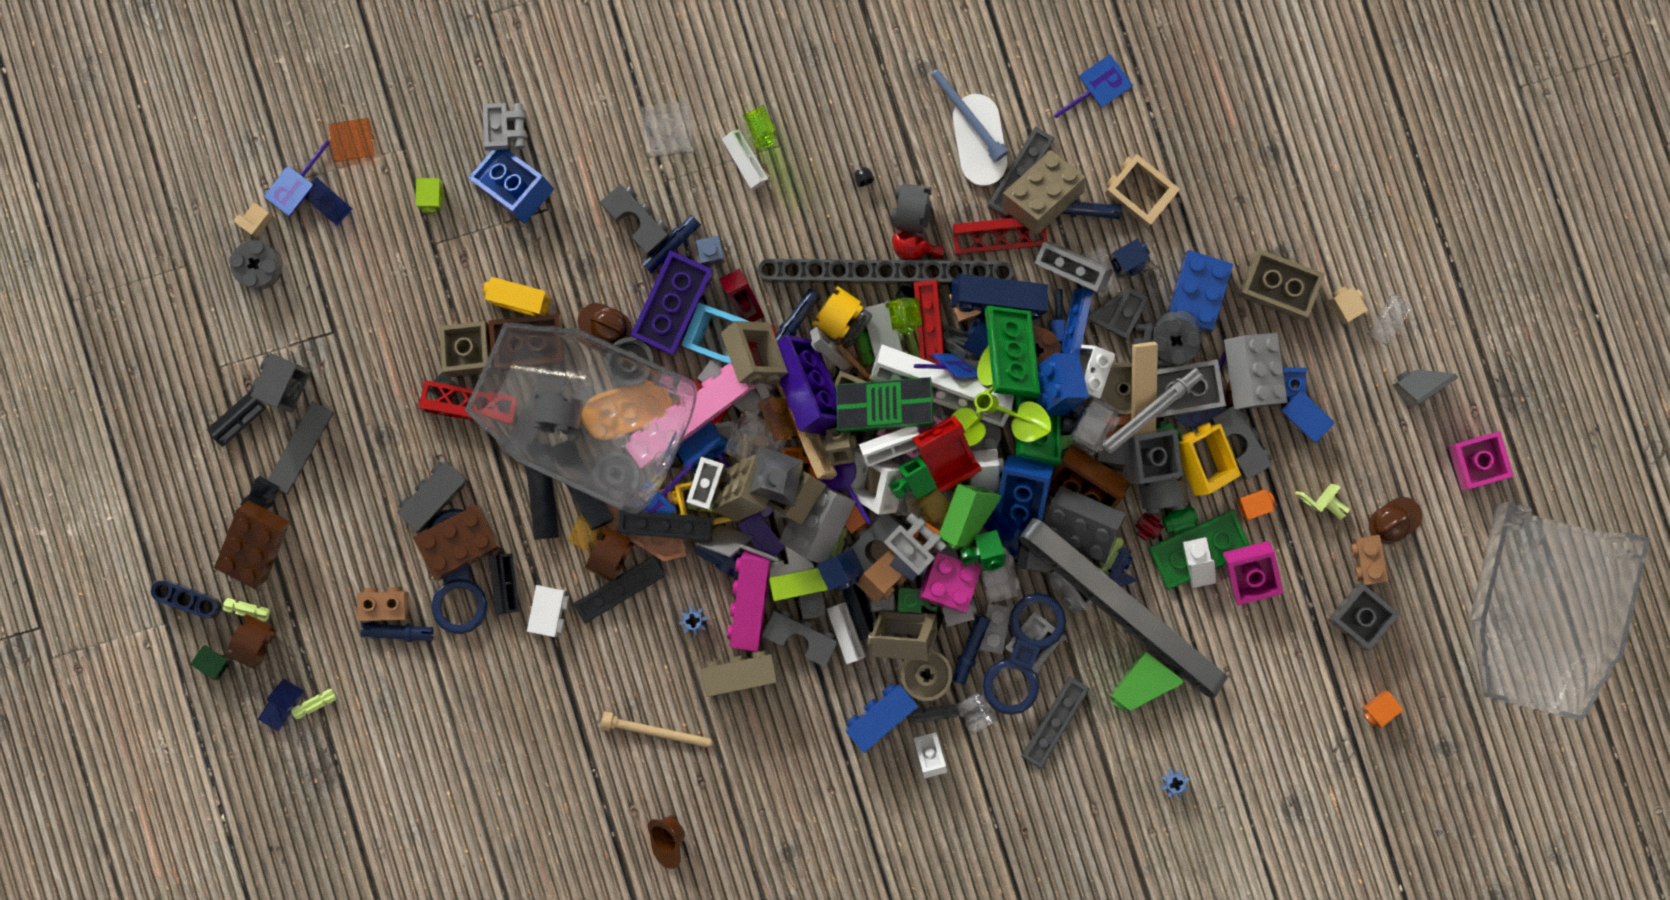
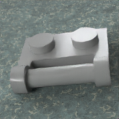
(1036, 628)

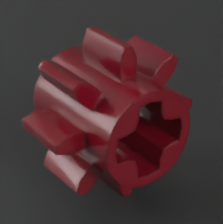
(1149, 526)

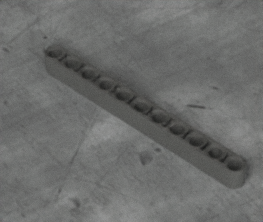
(874, 266)
(1123, 608)

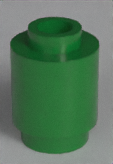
(1179, 520)

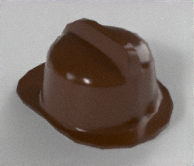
(604, 322)
(1395, 520)
(666, 840)

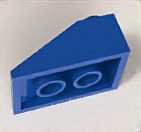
(511, 183)

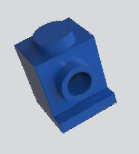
(1298, 375)

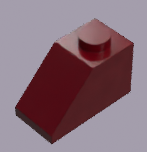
(741, 296)

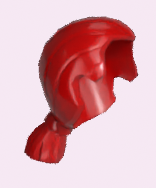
(914, 247)

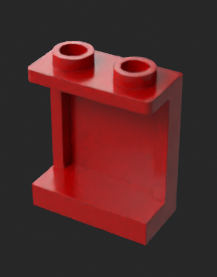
(947, 454)

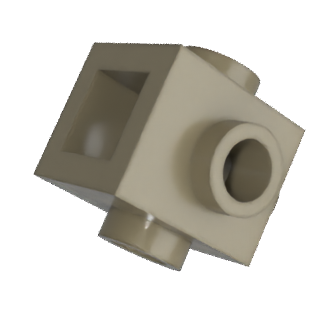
(838, 442)

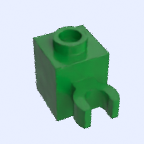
(915, 479)
(986, 550)
(908, 601)

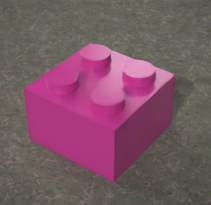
(1480, 460)
(1253, 573)
(949, 583)

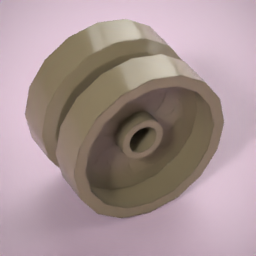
(1119, 375)
(930, 688)

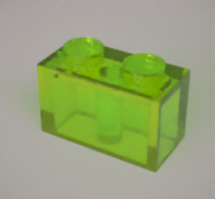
(759, 127)

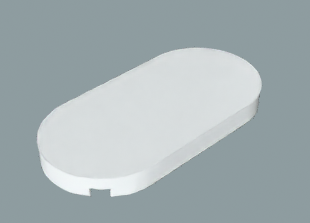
(972, 150)

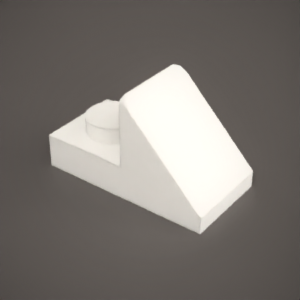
(1199, 562)
(796, 564)
(930, 755)

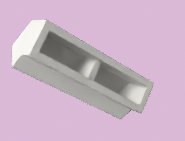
(744, 159)
(889, 445)
(846, 633)

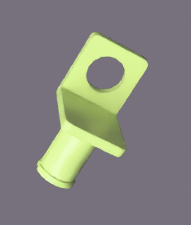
(1326, 500)

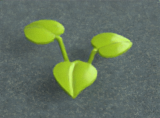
(1030, 422)

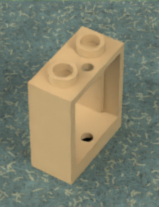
(1130, 207)

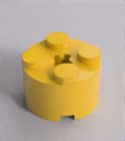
(837, 313)

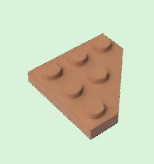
(661, 547)

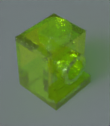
(904, 314)

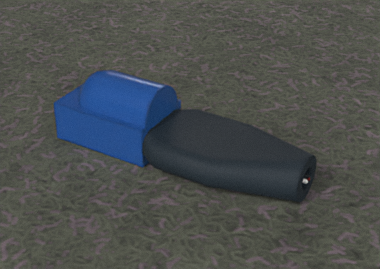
(1057, 326)

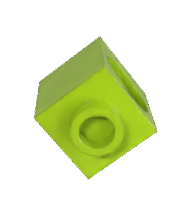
(429, 194)

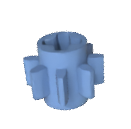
(688, 616)
(1168, 780)

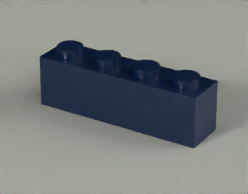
(978, 292)

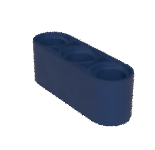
(175, 595)

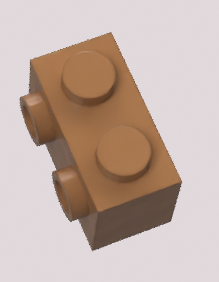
(1370, 560)
(881, 578)
(382, 605)

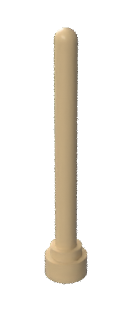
(610, 721)

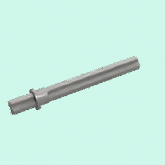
(1180, 388)

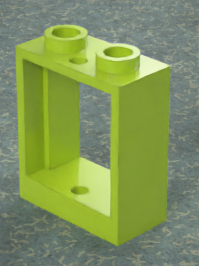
(797, 584)

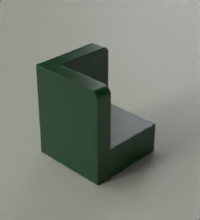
(210, 662)

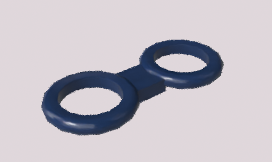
(459, 579)
(1024, 654)

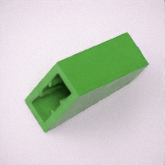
(967, 514)
(1143, 683)

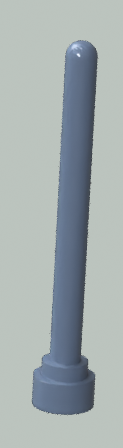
(996, 150)

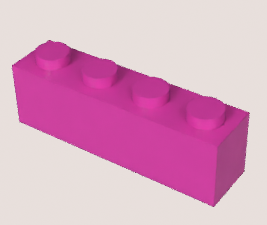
(750, 601)

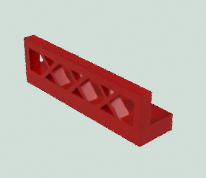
(992, 227)
(931, 331)
(441, 408)

